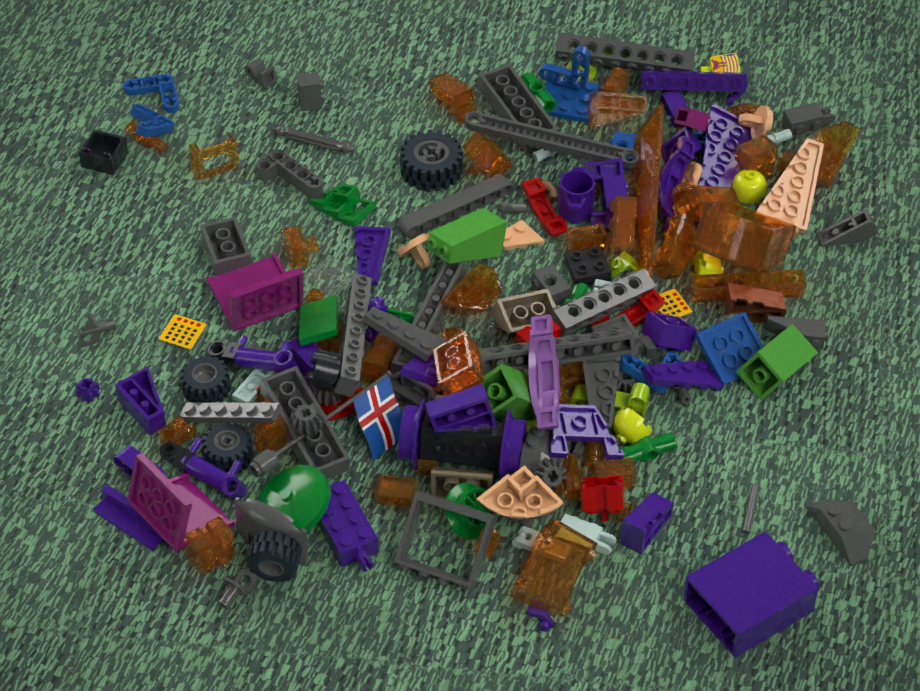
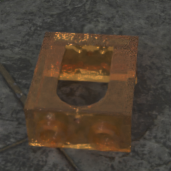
(197, 157)

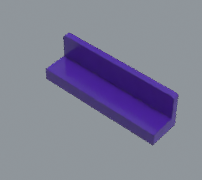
(122, 515)

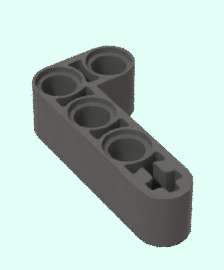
(292, 171)

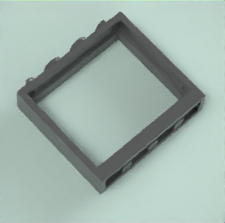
(426, 570)

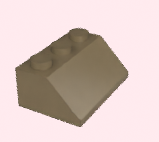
(516, 311)
(445, 478)

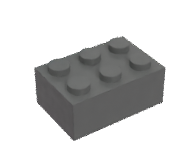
(225, 245)

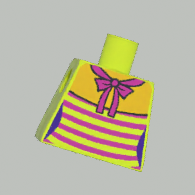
(722, 63)

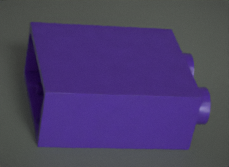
(751, 593)

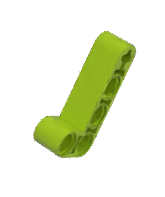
(636, 401)

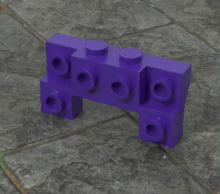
(612, 183)

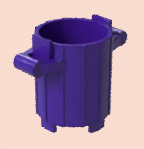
(576, 195)

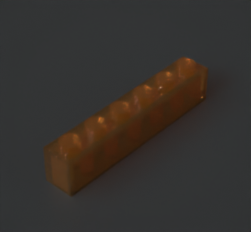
(714, 286)

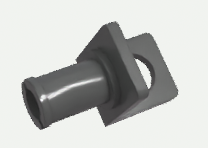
(95, 329)
(234, 588)

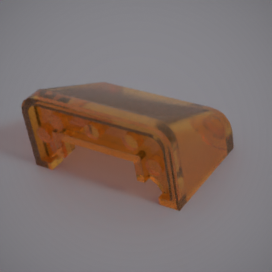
(553, 568)

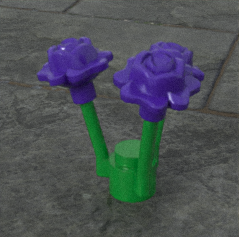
(378, 302)

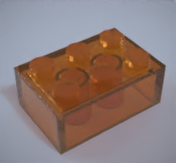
(458, 364)

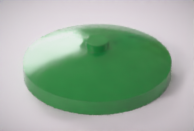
(299, 493)

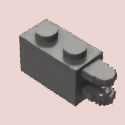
(807, 118)

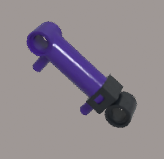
(237, 356)
(203, 470)

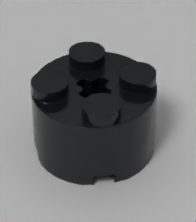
(324, 370)

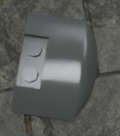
(256, 517)

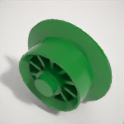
(464, 525)

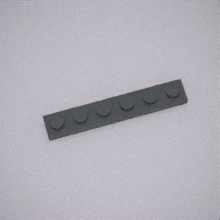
(231, 412)

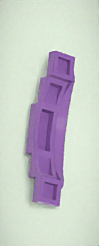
(544, 373)

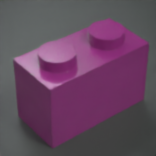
(692, 118)

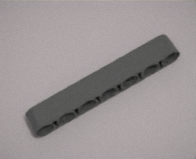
(455, 205)

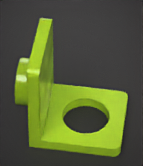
(621, 263)

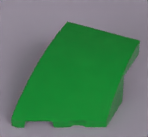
(340, 203)

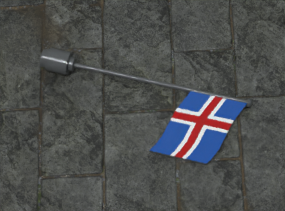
(376, 414)

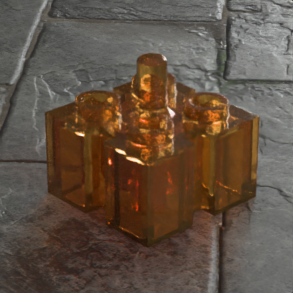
(486, 156)
(210, 545)

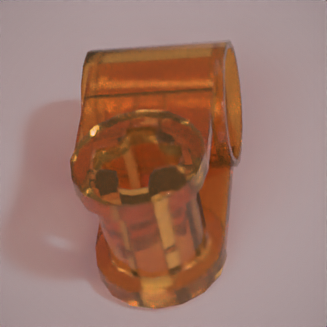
(177, 431)

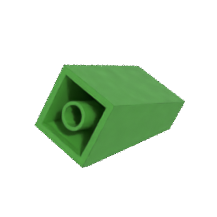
(469, 238)
(776, 362)
(507, 391)

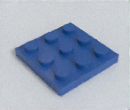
(571, 102)
(729, 346)

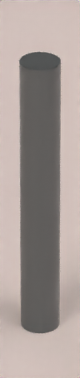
(750, 508)

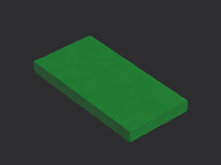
(318, 320)

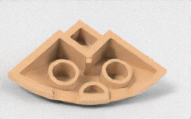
(520, 496)

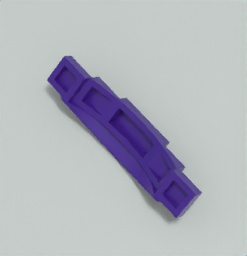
(672, 175)

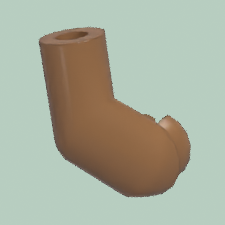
(551, 189)

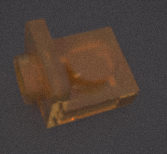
(493, 544)

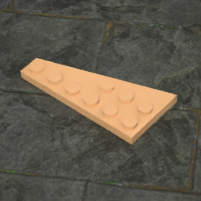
(795, 188)

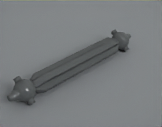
(313, 139)

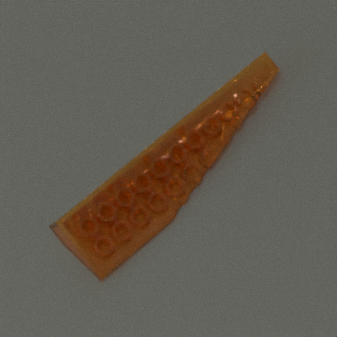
(647, 187)

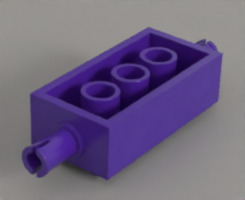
(348, 528)

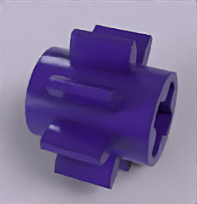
(87, 389)

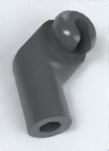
(506, 208)
(682, 393)

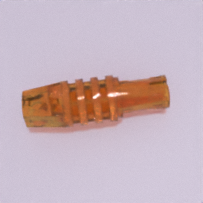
(152, 141)

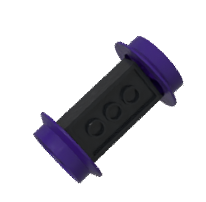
(484, 447)

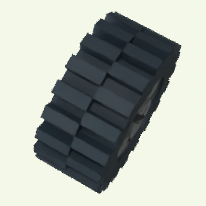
(431, 160)

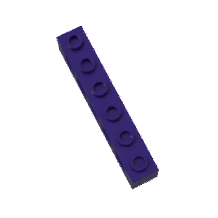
(693, 80)

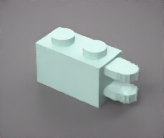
(591, 531)

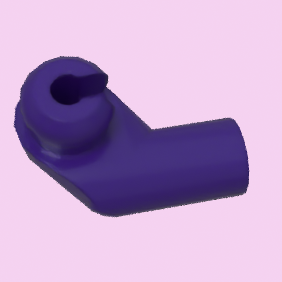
(543, 615)

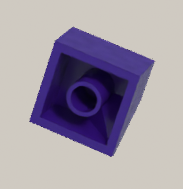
(669, 331)

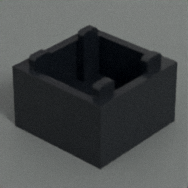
(103, 152)

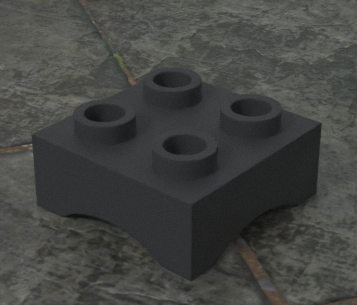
(587, 265)

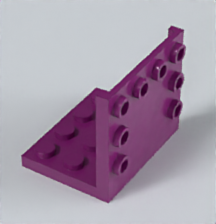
(257, 292)
(171, 504)

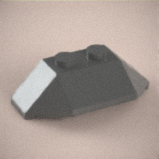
(410, 391)
(536, 448)
(844, 527)

